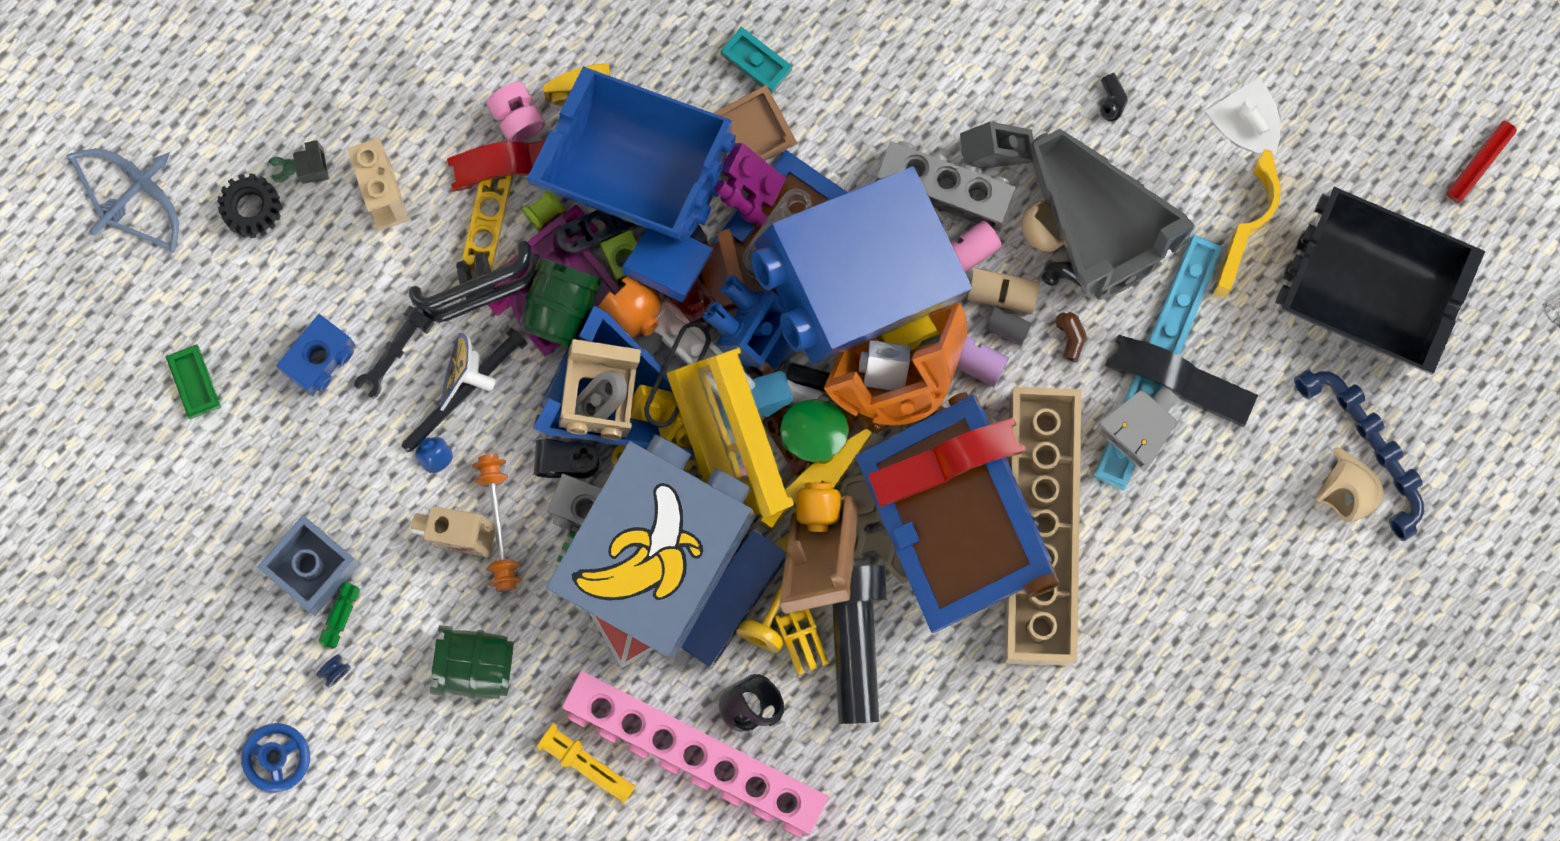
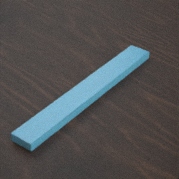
(1169, 333)

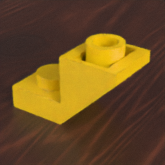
(661, 411)

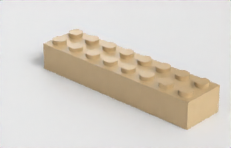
(1048, 474)

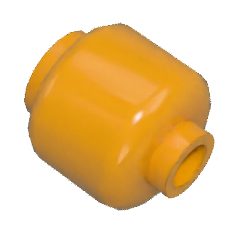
(818, 506)

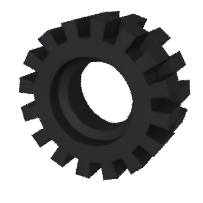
(241, 188)

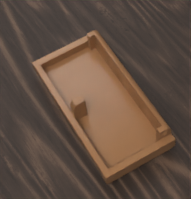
(759, 124)
(820, 562)

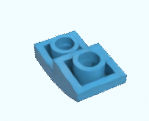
(771, 393)

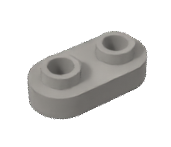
(603, 394)

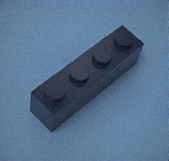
(734, 597)

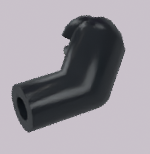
(1116, 99)

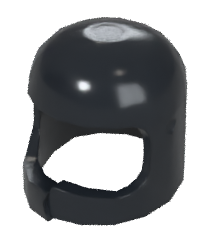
(733, 703)

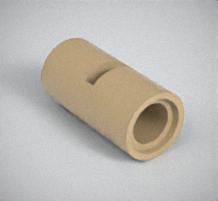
(1003, 291)

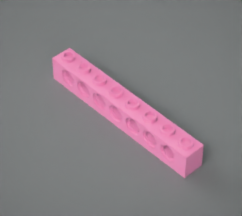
(589, 690)

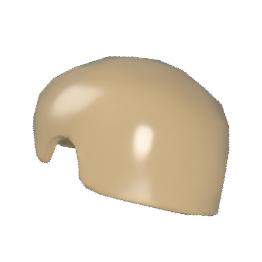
(1040, 228)

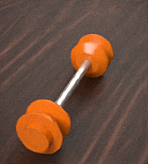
(491, 477)

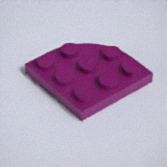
(585, 262)

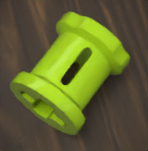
(543, 210)

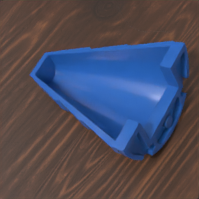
(605, 330)

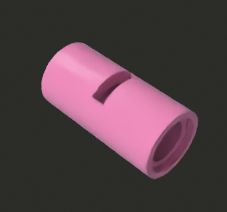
(976, 245)

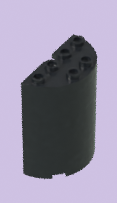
(1379, 279)

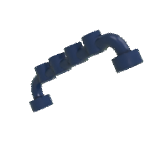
(1387, 454)

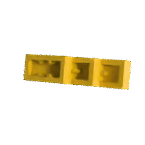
(829, 473)

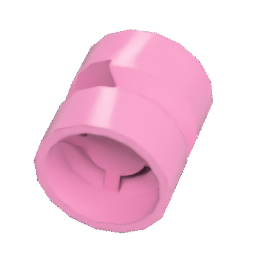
(513, 108)

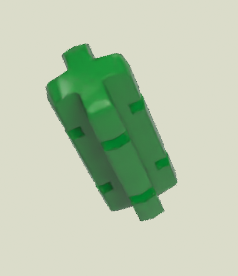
(339, 615)

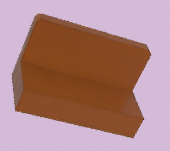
(721, 265)

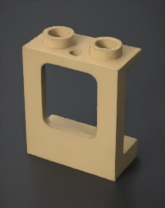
(378, 184)
(587, 361)

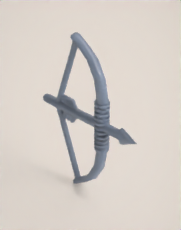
(116, 208)

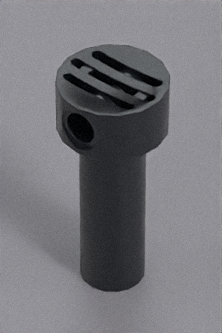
(856, 646)

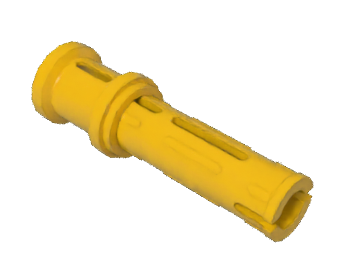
(572, 754)

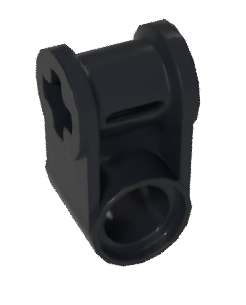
(560, 458)

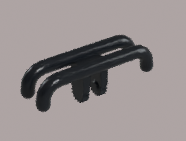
(479, 290)

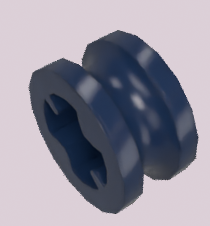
(333, 671)

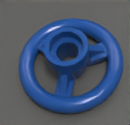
(263, 753)

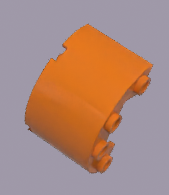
(926, 382)

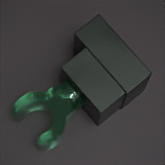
(307, 164)

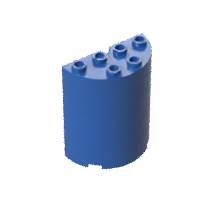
(635, 155)

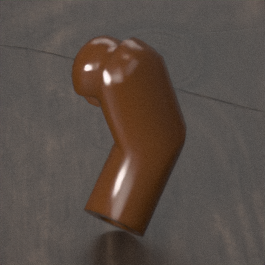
(1075, 333)

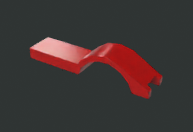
(493, 162)
(945, 462)

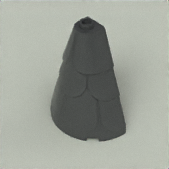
(1104, 216)

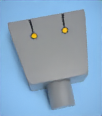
(1140, 426)

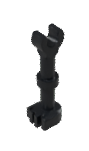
(394, 349)

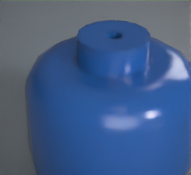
(434, 454)

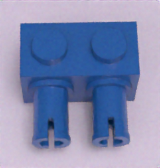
(754, 325)

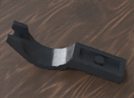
(1183, 379)

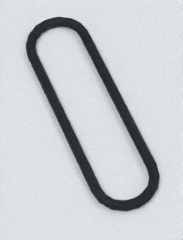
(664, 368)

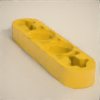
(490, 224)

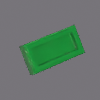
(193, 381)

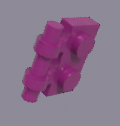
(755, 177)

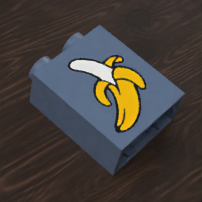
(654, 545)

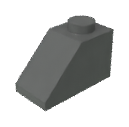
(996, 145)

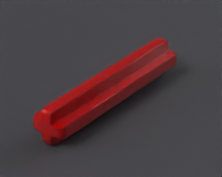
(1481, 161)

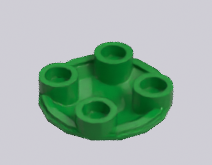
(814, 430)

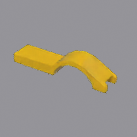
(1267, 173)

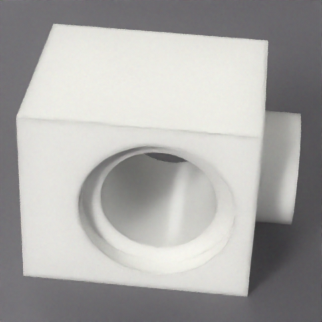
(885, 365)

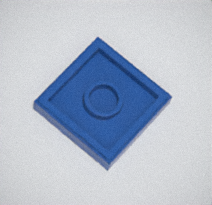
(667, 263)

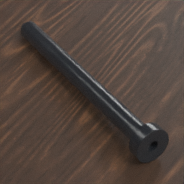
(486, 368)

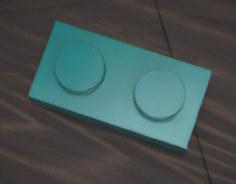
(756, 60)

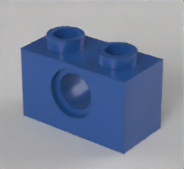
(318, 336)

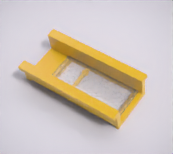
(728, 428)

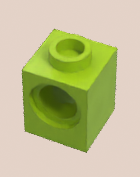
(614, 249)

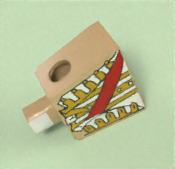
(456, 531)

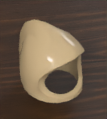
(1355, 479)

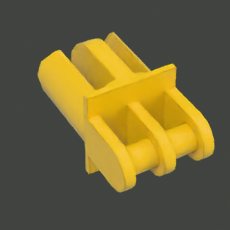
(800, 636)

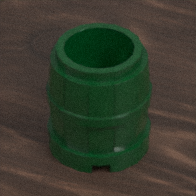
(558, 302)
(472, 664)

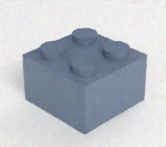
(308, 565)

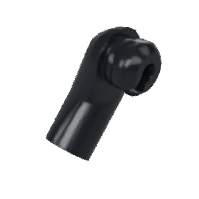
(1058, 270)

